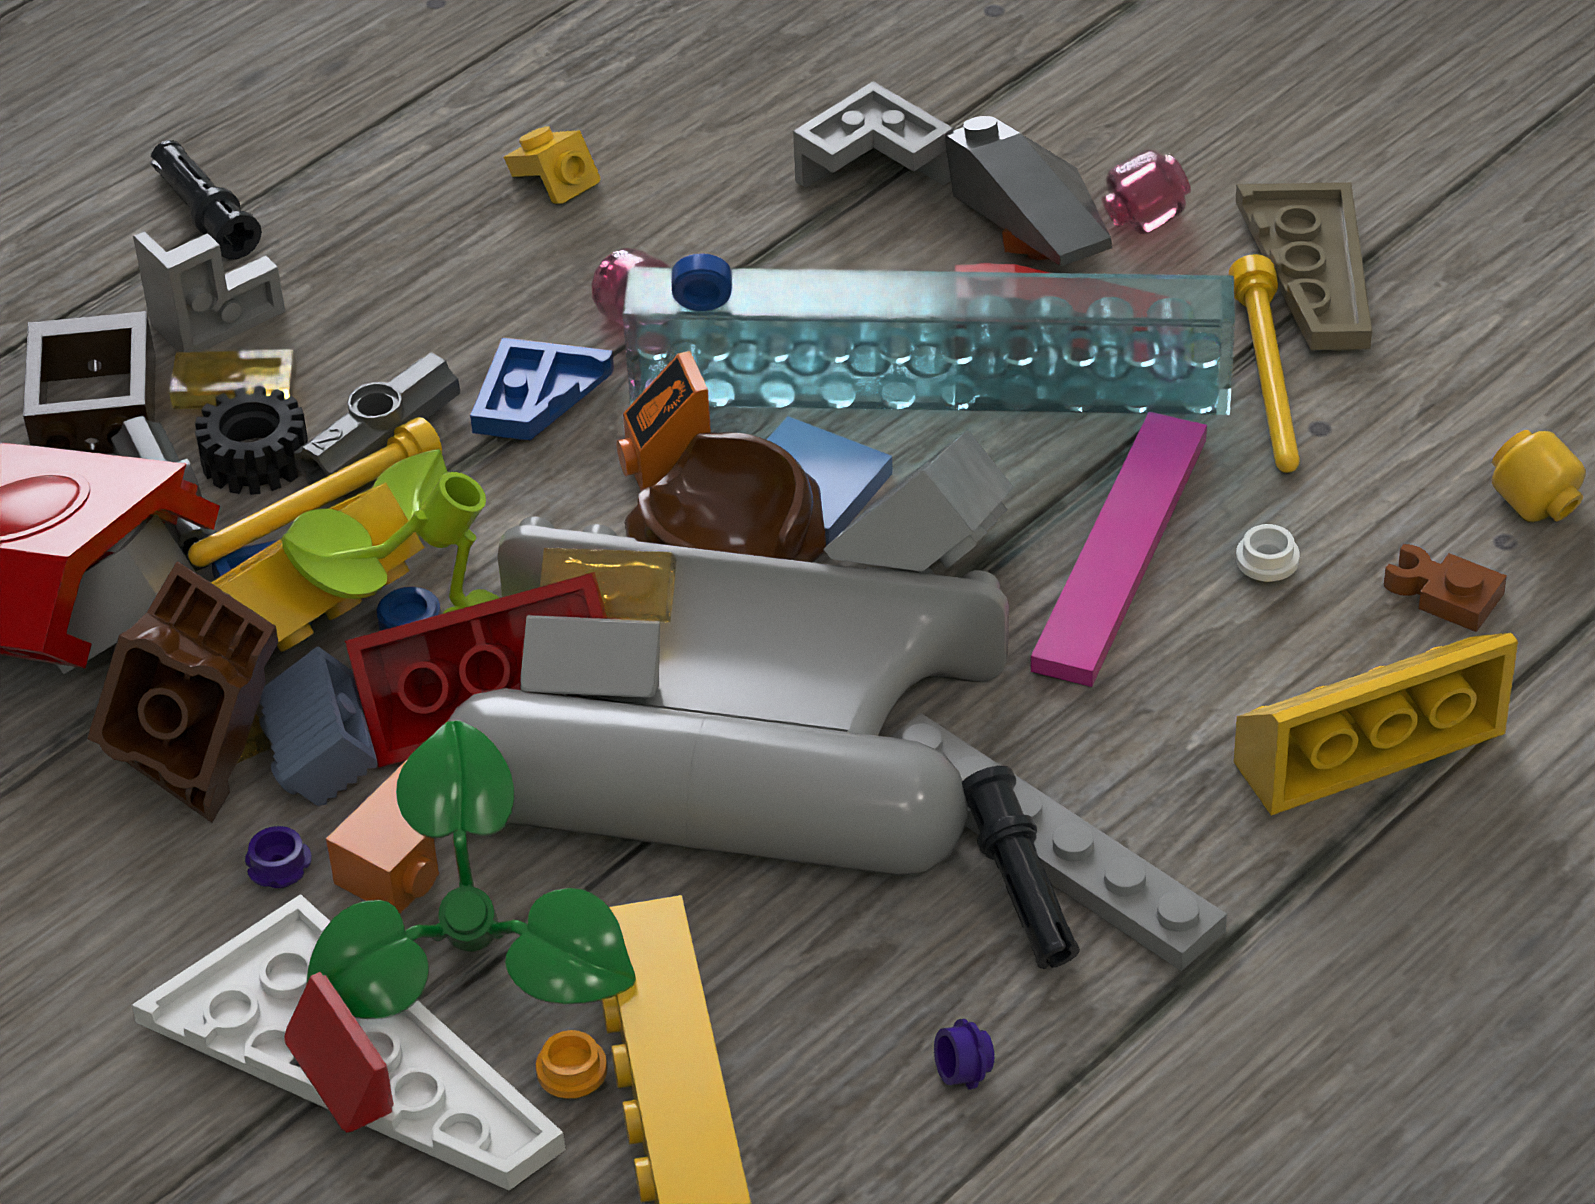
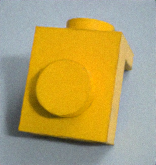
(559, 159)

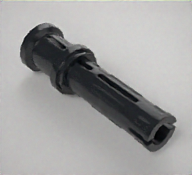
(212, 208)
(1009, 840)

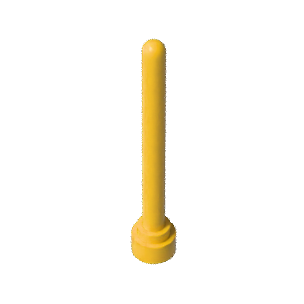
(1254, 288)
(408, 440)

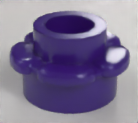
(277, 857)
(963, 1054)

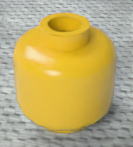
(1538, 476)

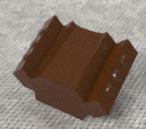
(185, 690)

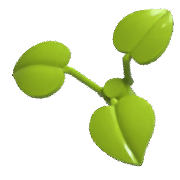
(440, 507)

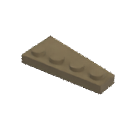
(1316, 257)

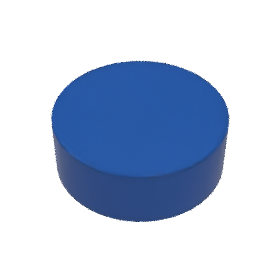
(701, 282)
(406, 606)

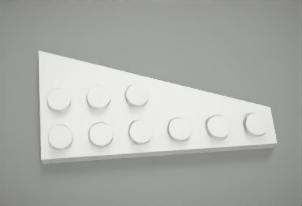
(441, 1090)

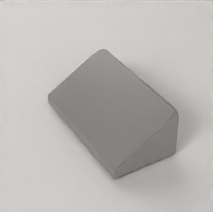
(591, 656)

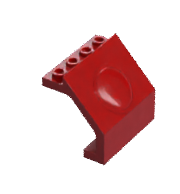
(58, 519)

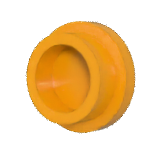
(571, 1065)

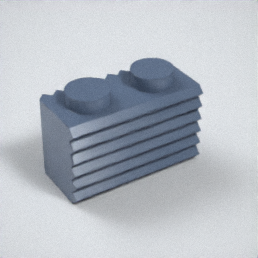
(316, 728)

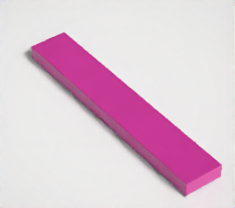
(1118, 550)

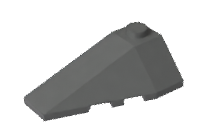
(1025, 190)

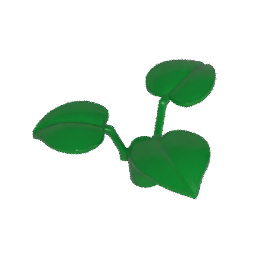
(564, 953)

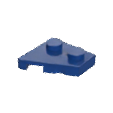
(535, 385)

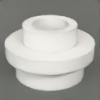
(1267, 553)

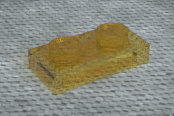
(205, 375)
(630, 582)

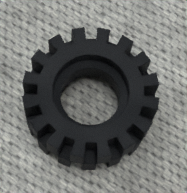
(248, 417)

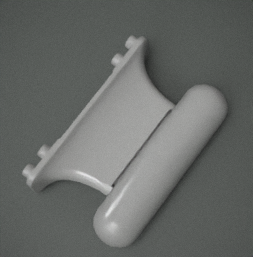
(758, 711)

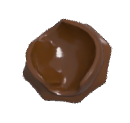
(733, 498)

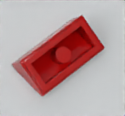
(338, 1057)

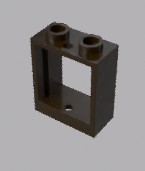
(85, 350)

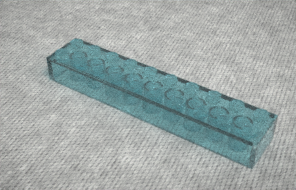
(945, 340)

